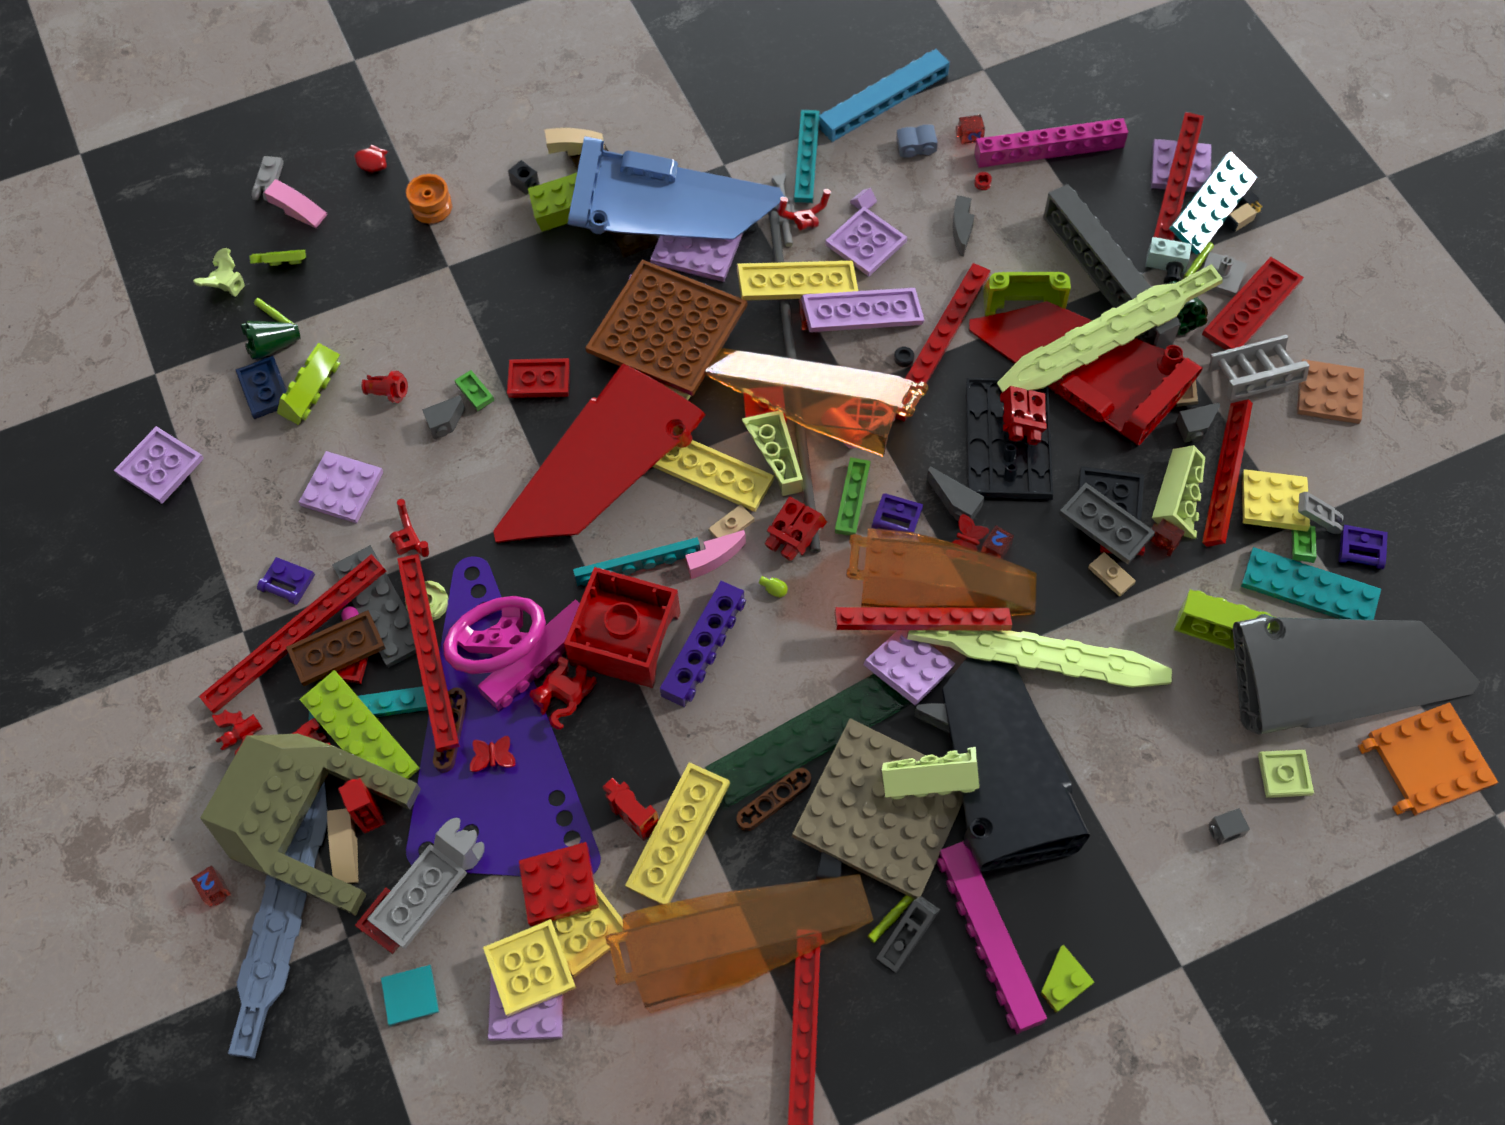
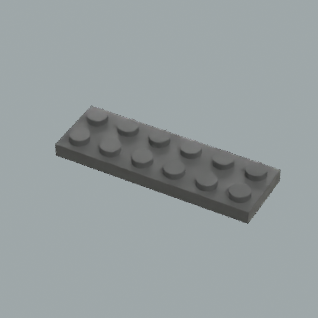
(385, 608)

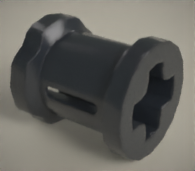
(1173, 273)

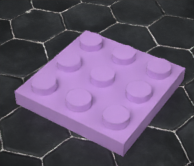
(1162, 160)
(866, 241)
(159, 464)
(341, 487)
(909, 666)
(536, 1022)

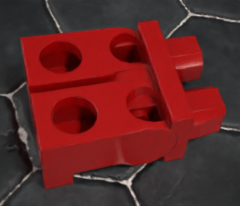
(1023, 414)
(794, 528)
(623, 802)

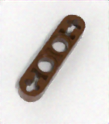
(460, 712)
(772, 797)

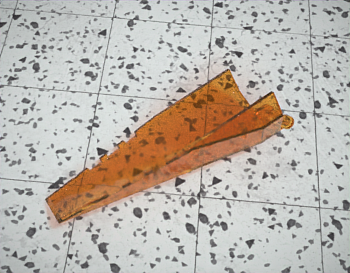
(822, 397)
(732, 936)

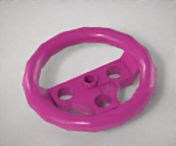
(501, 640)

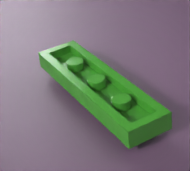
(852, 496)

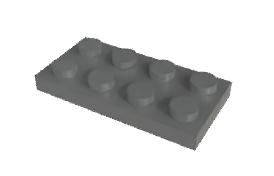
(1107, 523)

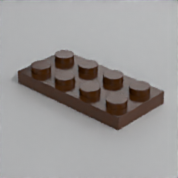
(335, 648)

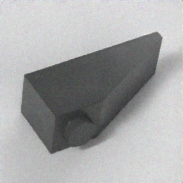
(954, 495)
(908, 933)

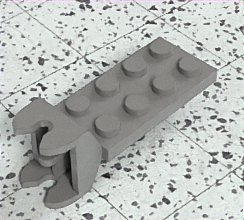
(427, 883)

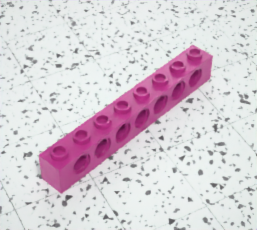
(1050, 143)

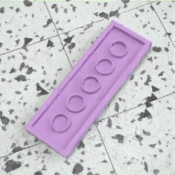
(862, 309)

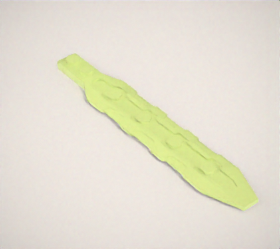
(1107, 332)
(1056, 655)

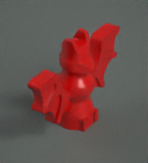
(240, 730)

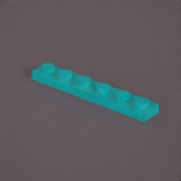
(806, 156)
(642, 560)
(393, 702)

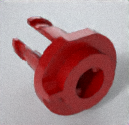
(393, 386)

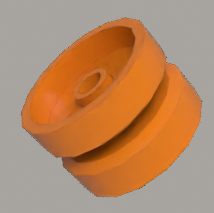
(429, 198)

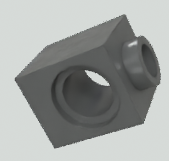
(1228, 826)

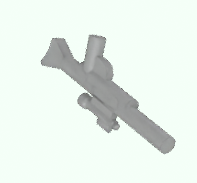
(779, 181)

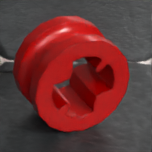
(983, 176)

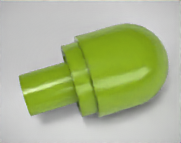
(774, 586)

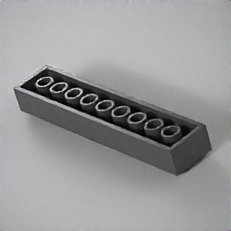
(1101, 257)

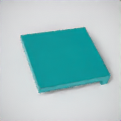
(409, 995)

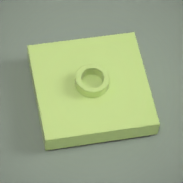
(1285, 773)

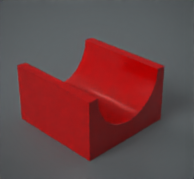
(621, 626)

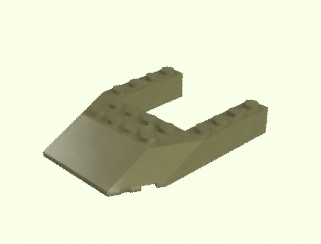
(269, 796)

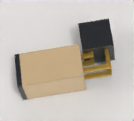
(1244, 214)

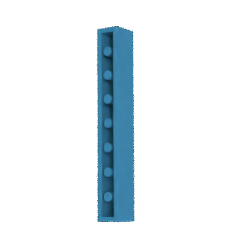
(883, 95)

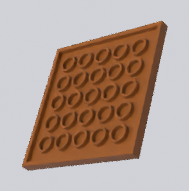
(667, 326)

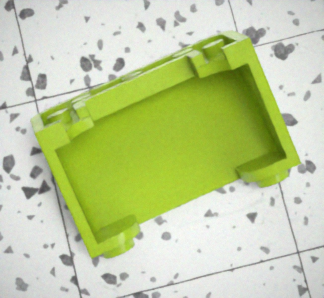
(1025, 286)

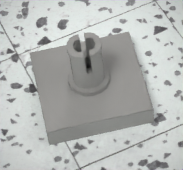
(1230, 271)

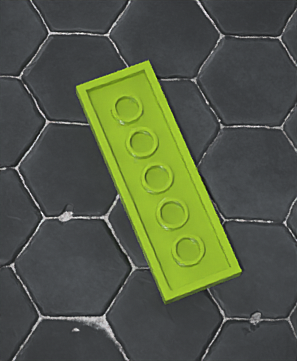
(355, 726)

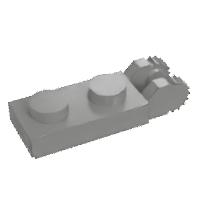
(268, 172)
(1320, 512)

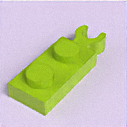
(277, 258)

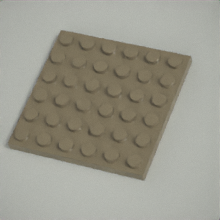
(871, 832)

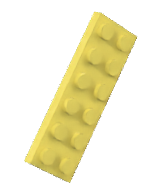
(794, 279)
(717, 474)
(678, 834)

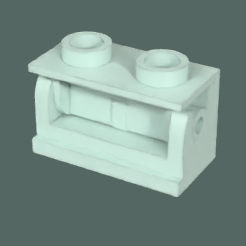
(1165, 251)

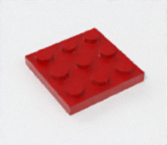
(558, 884)

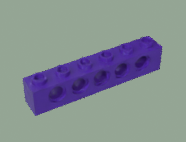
(723, 596)

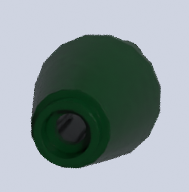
(1191, 315)
(268, 337)

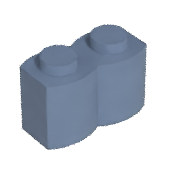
(916, 141)

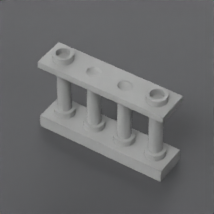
(1263, 381)

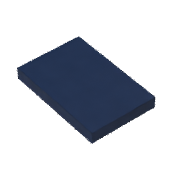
(262, 386)

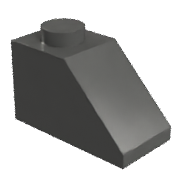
(444, 416)
(1195, 422)

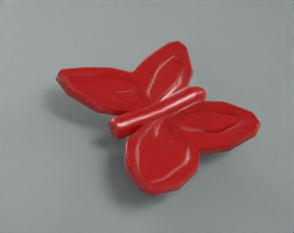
(971, 533)
(489, 753)

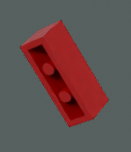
(361, 805)

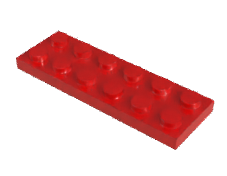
(1253, 305)

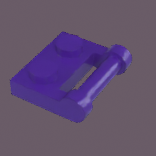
(897, 509)
(1363, 540)
(289, 575)

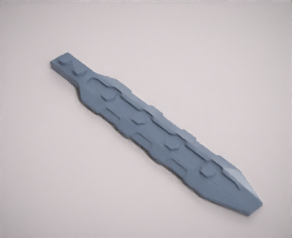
(274, 934)

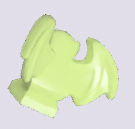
(224, 275)

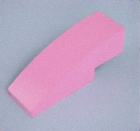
(294, 203)
(715, 553)

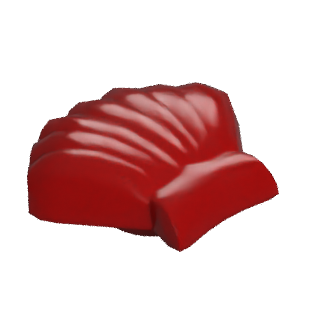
(371, 159)

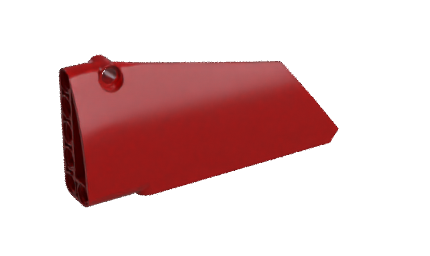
(1124, 387)
(601, 456)

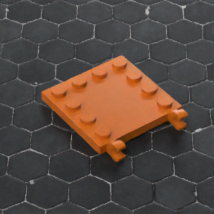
(1430, 759)

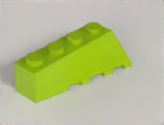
(309, 381)

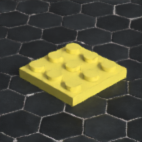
(1273, 500)
(584, 934)
(529, 968)

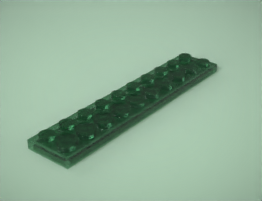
(805, 737)

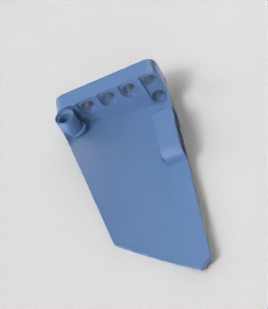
(657, 197)

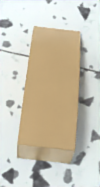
(568, 139)
(343, 846)

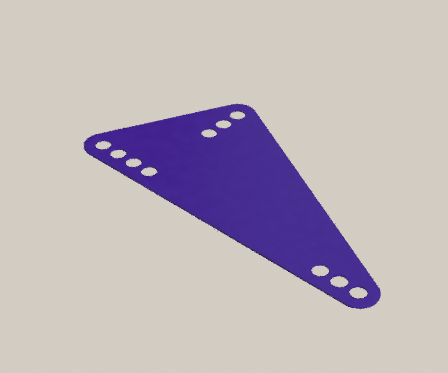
(503, 802)

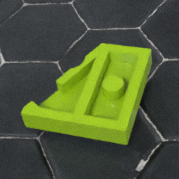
(1065, 980)

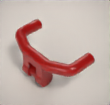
(807, 217)
(408, 532)

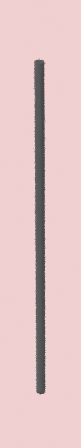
(800, 430)

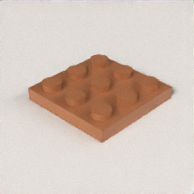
(1332, 392)

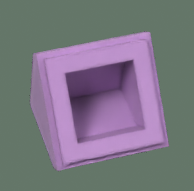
(864, 198)

